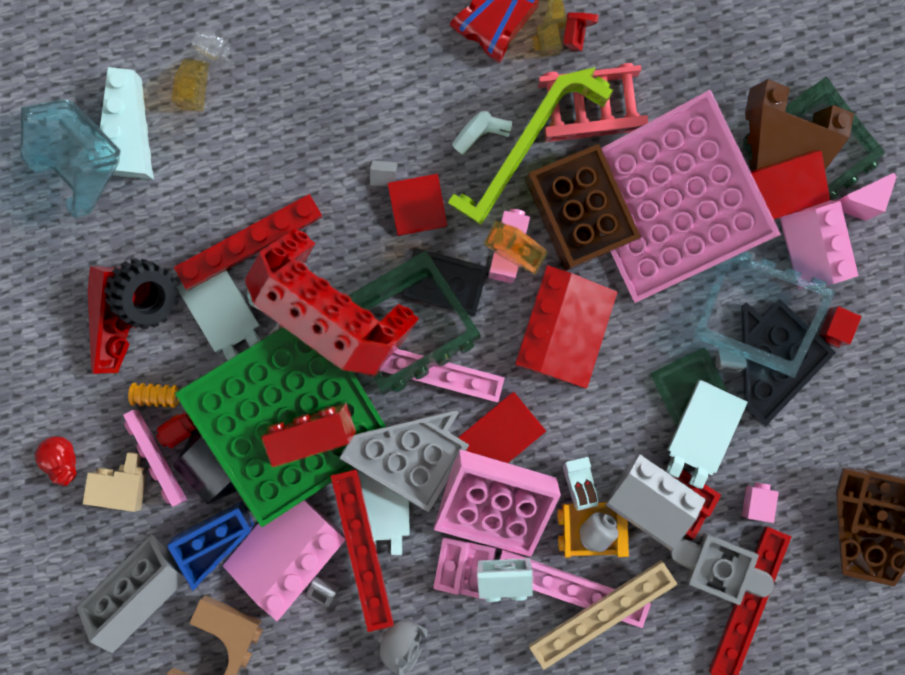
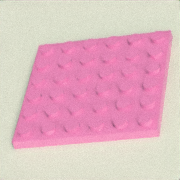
(685, 196)

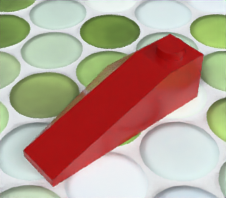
(107, 330)

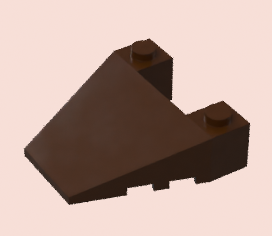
(782, 136)

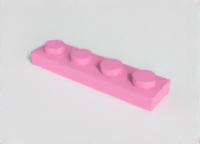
(150, 450)

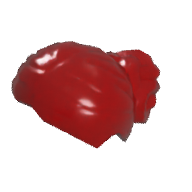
(57, 459)

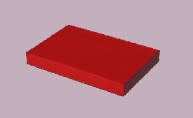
(793, 184)
(503, 431)

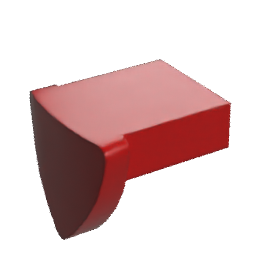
(576, 27)

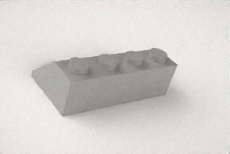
(130, 595)

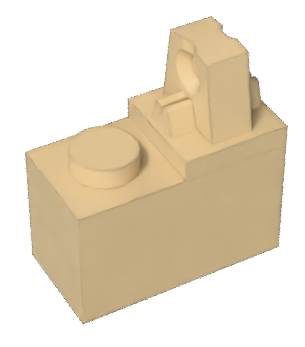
(119, 490)

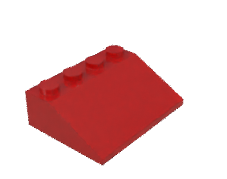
(566, 327)

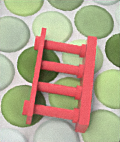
(607, 123)

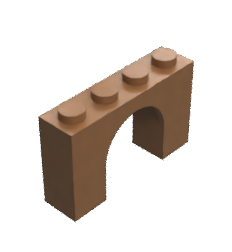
(232, 626)

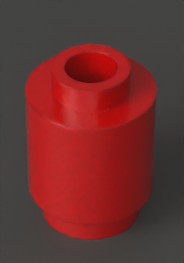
(175, 430)

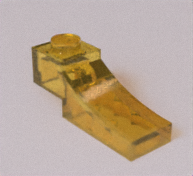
(547, 35)

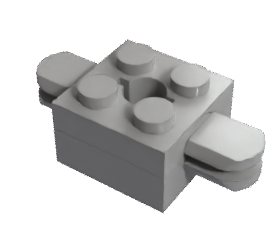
(722, 568)

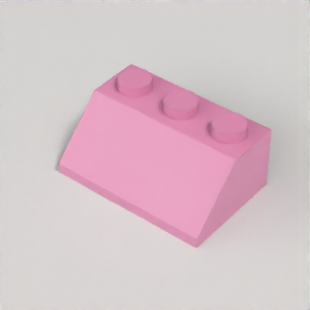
(820, 243)

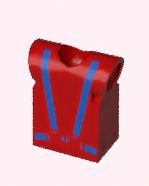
(493, 23)

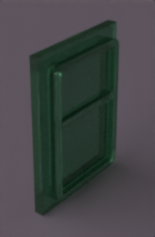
(678, 379)

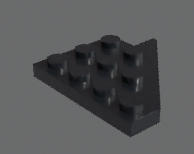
(778, 333)

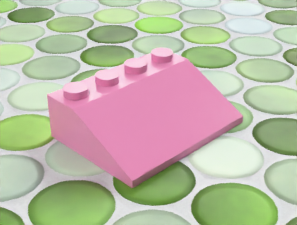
(496, 503)
(284, 557)

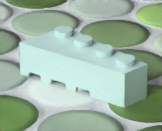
(125, 122)

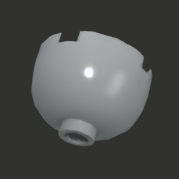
(401, 645)

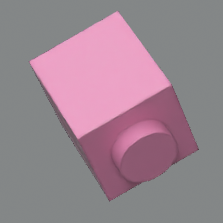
(760, 502)

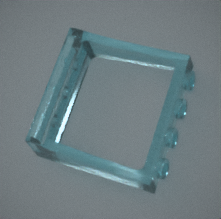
(747, 351)

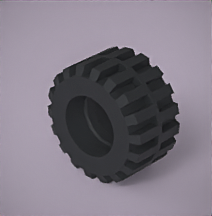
(158, 303)

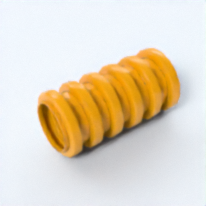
(152, 395)

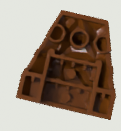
(871, 525)

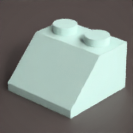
(505, 579)

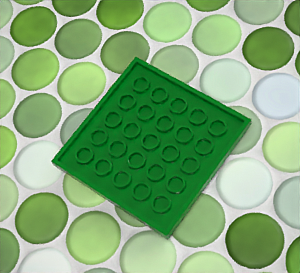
(269, 386)

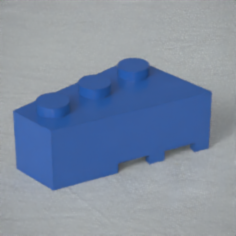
(209, 542)

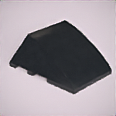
(203, 470)

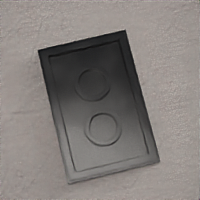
(463, 278)

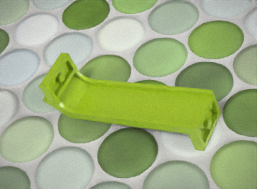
(576, 82)

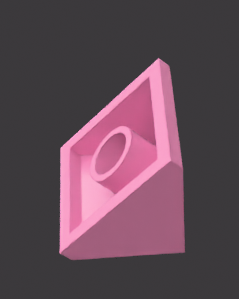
(869, 200)

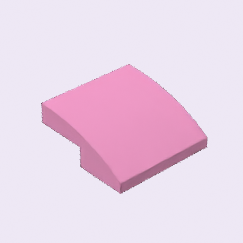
(459, 566)

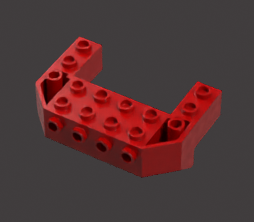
(319, 313)

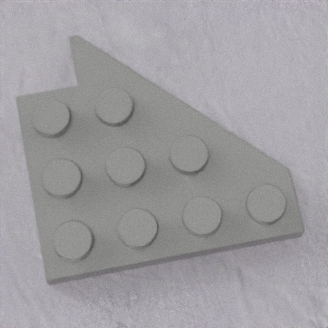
(408, 456)

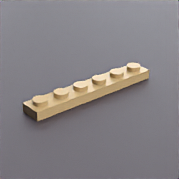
(602, 614)

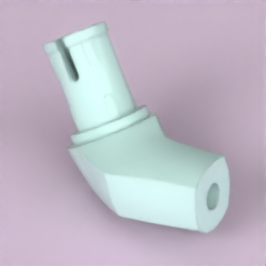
(477, 127)

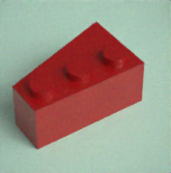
(309, 435)

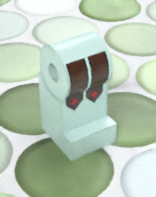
(580, 483)

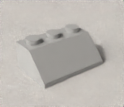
(655, 502)

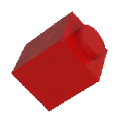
(839, 327)

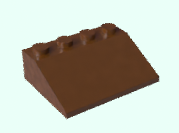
(582, 207)

